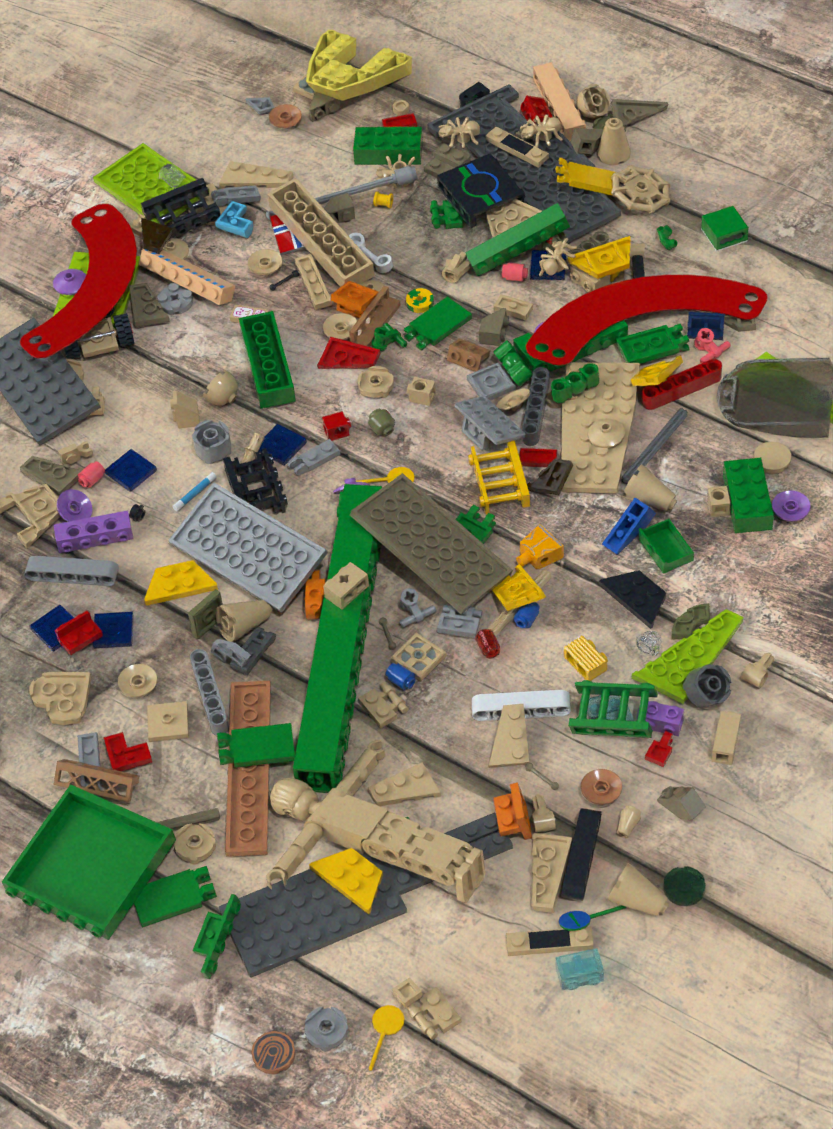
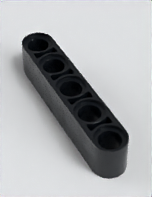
(581, 854)

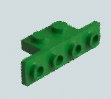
(213, 935)

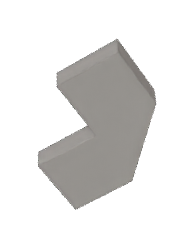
(225, 650)

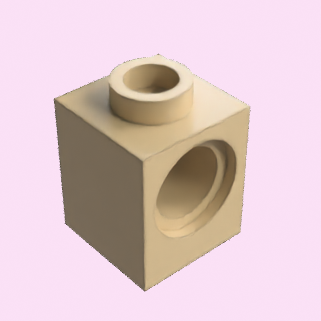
(421, 391)
(718, 501)

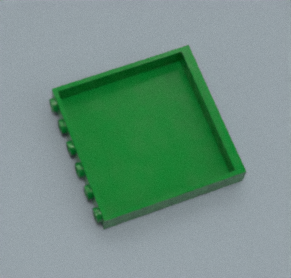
(88, 862)

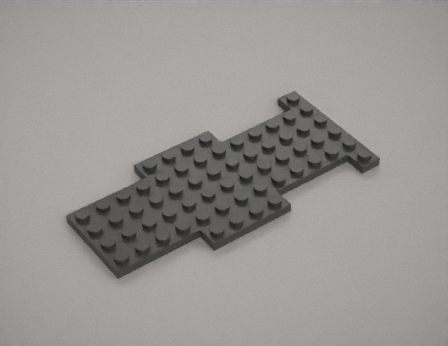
(582, 208)

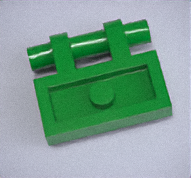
(451, 216)

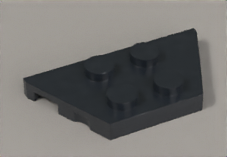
(636, 594)

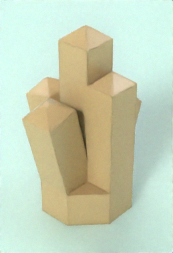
(456, 267)

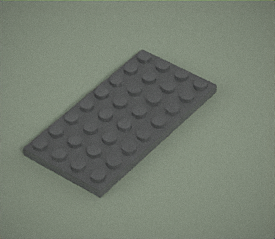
(42, 390)

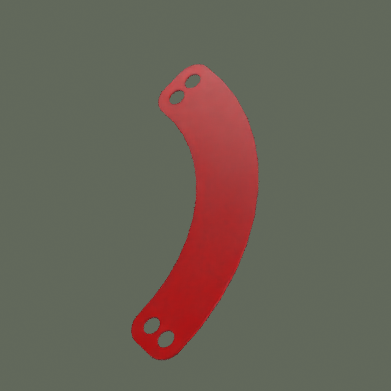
(109, 273)
(595, 311)

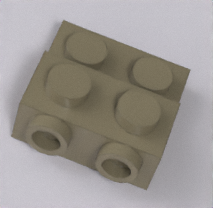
(446, 159)

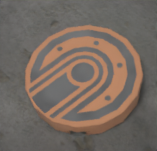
(273, 1052)

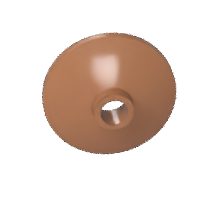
(285, 116)
(601, 779)

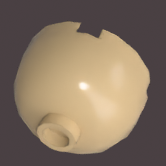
(593, 101)
(222, 389)

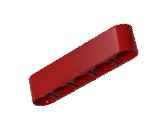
(682, 384)

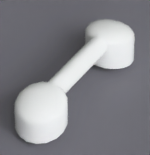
(383, 262)

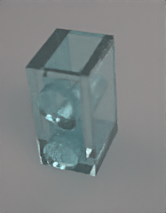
(579, 969)

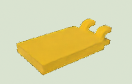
(585, 177)

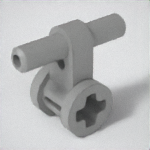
(416, 615)

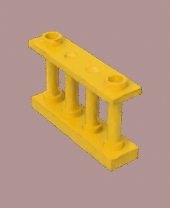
(513, 466)

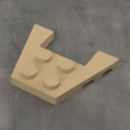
(38, 506)

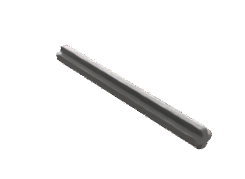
(655, 444)

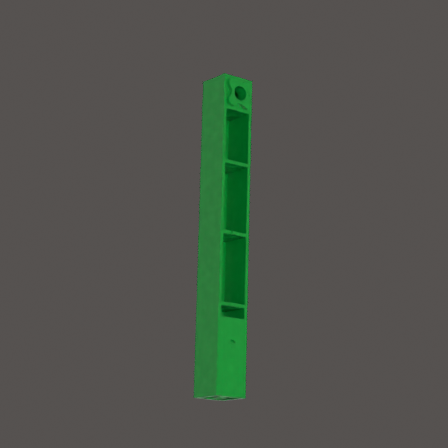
(337, 654)

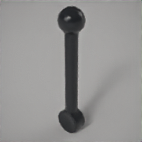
(295, 273)

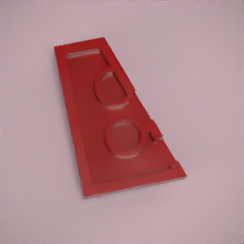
(347, 354)

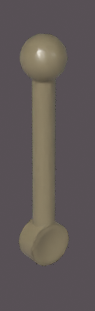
(383, 621)
(529, 767)

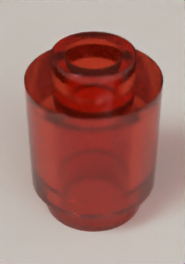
(488, 643)

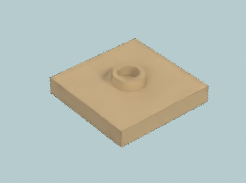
(168, 721)

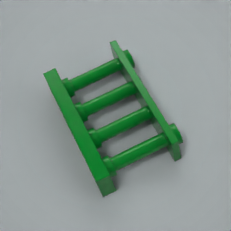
(617, 727)

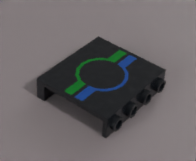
(478, 187)

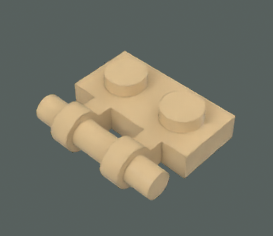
(378, 708)
(439, 1010)

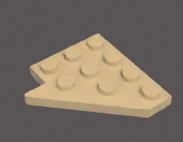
(508, 216)

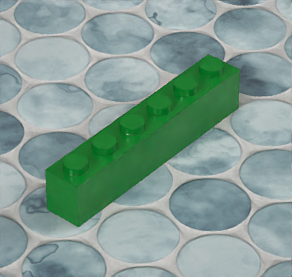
(517, 239)

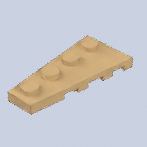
(548, 869)

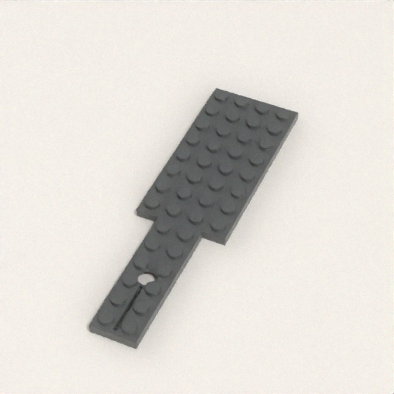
(312, 914)

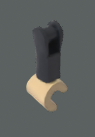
(637, 256)

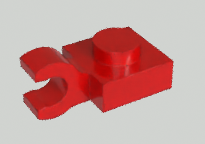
(660, 751)

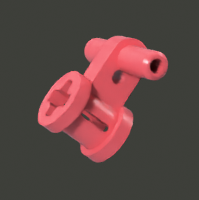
(707, 344)

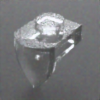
(171, 175)

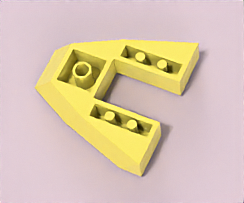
(332, 77)

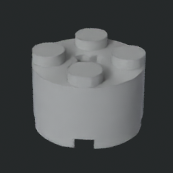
(211, 441)

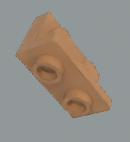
(467, 354)

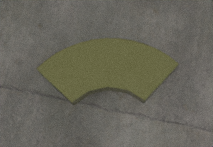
(690, 621)

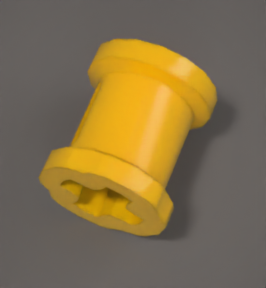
(383, 199)

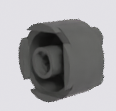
(707, 685)

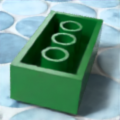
(376, 143)
(748, 495)

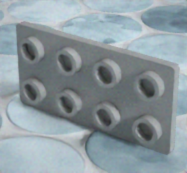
(486, 423)

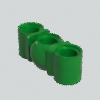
(513, 363)
(575, 383)

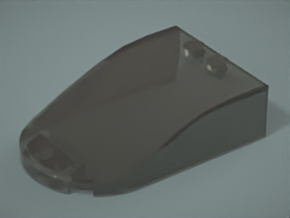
(779, 396)

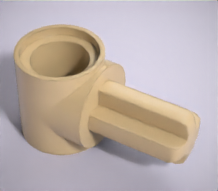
(757, 672)
(542, 818)

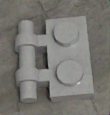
(459, 625)

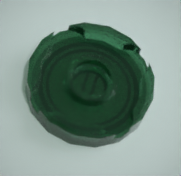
(684, 886)

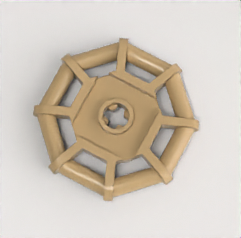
(632, 187)

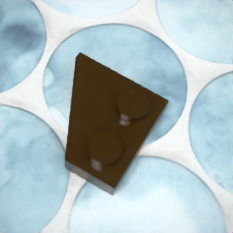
(154, 235)
(552, 478)

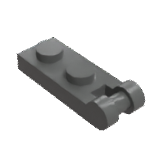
(256, 648)

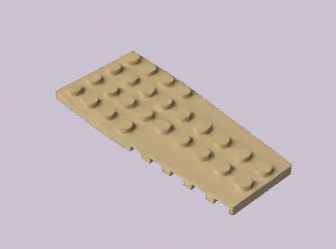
(613, 398)

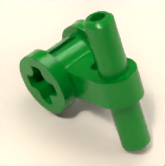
(387, 335)

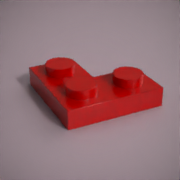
(123, 757)

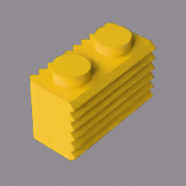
(585, 658)

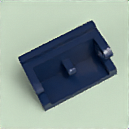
(701, 320)

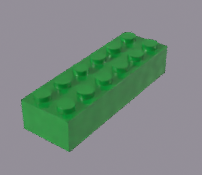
(267, 360)

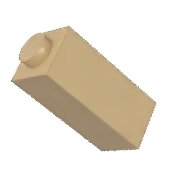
(726, 737)

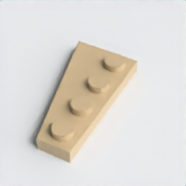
(244, 174)

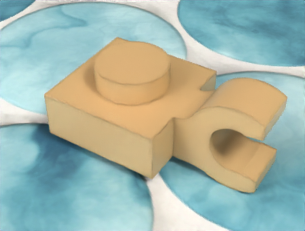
(101, 400)
(72, 453)

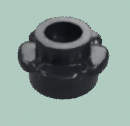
(137, 512)

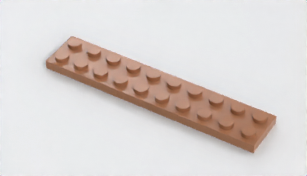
(248, 784)

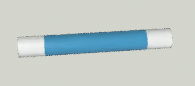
(197, 489)

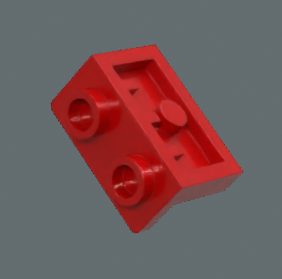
(534, 107)
(78, 633)

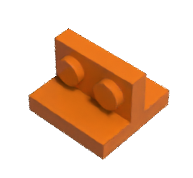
(353, 298)
(513, 813)

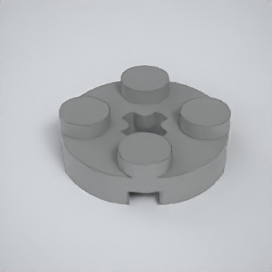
(178, 292)
(326, 1039)

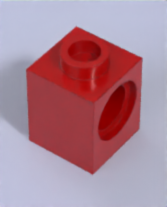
(336, 426)

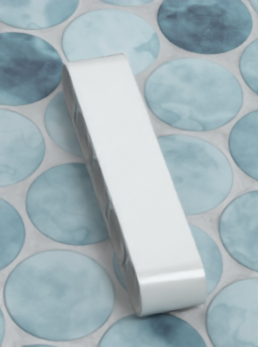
(536, 704)

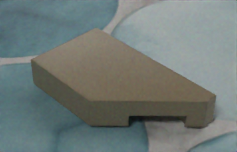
(740, 324)

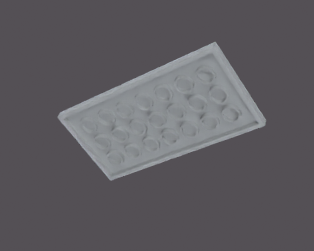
(248, 547)

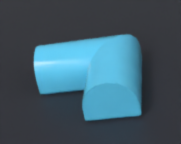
(232, 220)

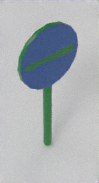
(578, 919)

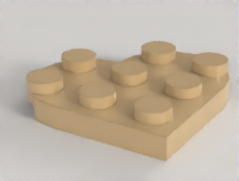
(62, 695)

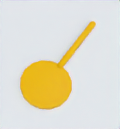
(392, 475)
(386, 1021)

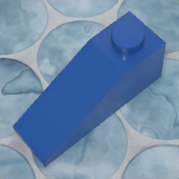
(627, 528)

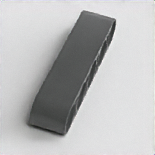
(536, 406)

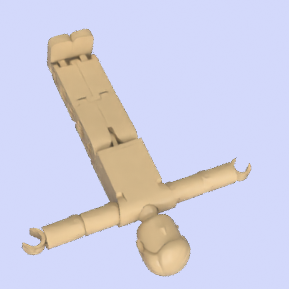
(372, 830)

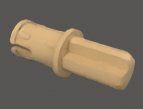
(252, 448)

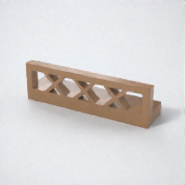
(376, 314)
(93, 771)

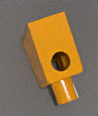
(540, 549)

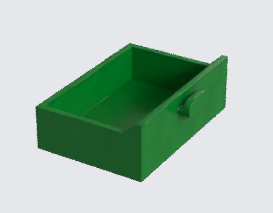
(666, 546)

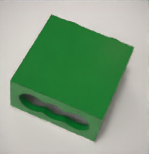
(724, 228)

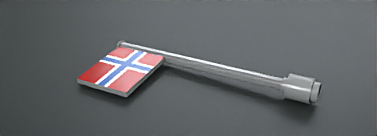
(289, 243)

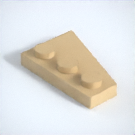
(511, 738)
(406, 785)

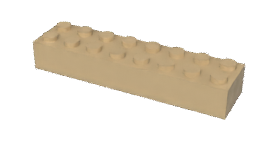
(320, 234)

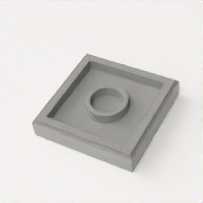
(491, 382)

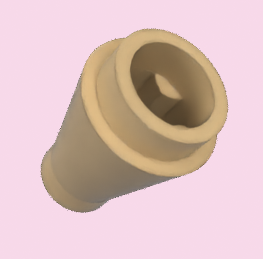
(629, 819)

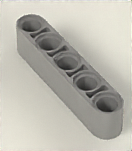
(71, 570)
(209, 691)

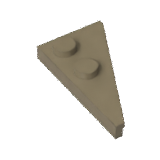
(635, 110)

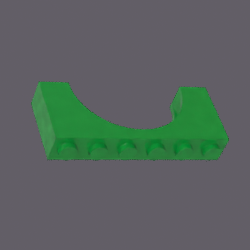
(600, 341)

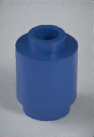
(526, 615)
(400, 676)

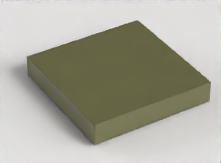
(203, 615)

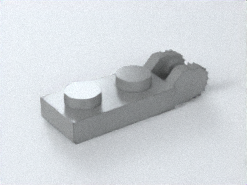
(236, 194)
(314, 457)

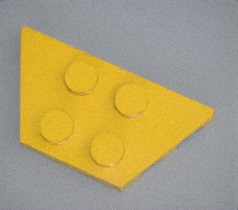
(604, 258)
(655, 373)
(178, 582)
(518, 590)
(351, 876)

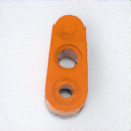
(314, 596)

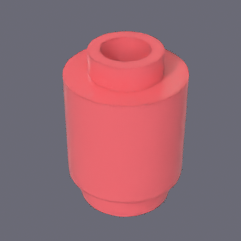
(514, 272)
(91, 474)

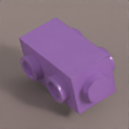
(664, 717)

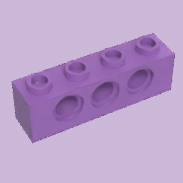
(93, 531)

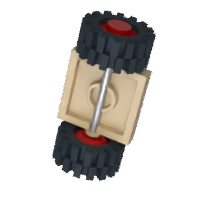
(103, 338)

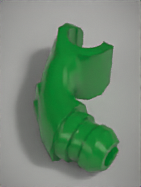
(664, 233)

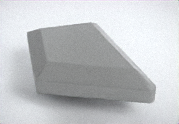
(260, 105)

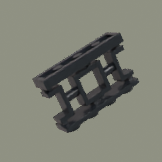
(180, 197)
(241, 489)

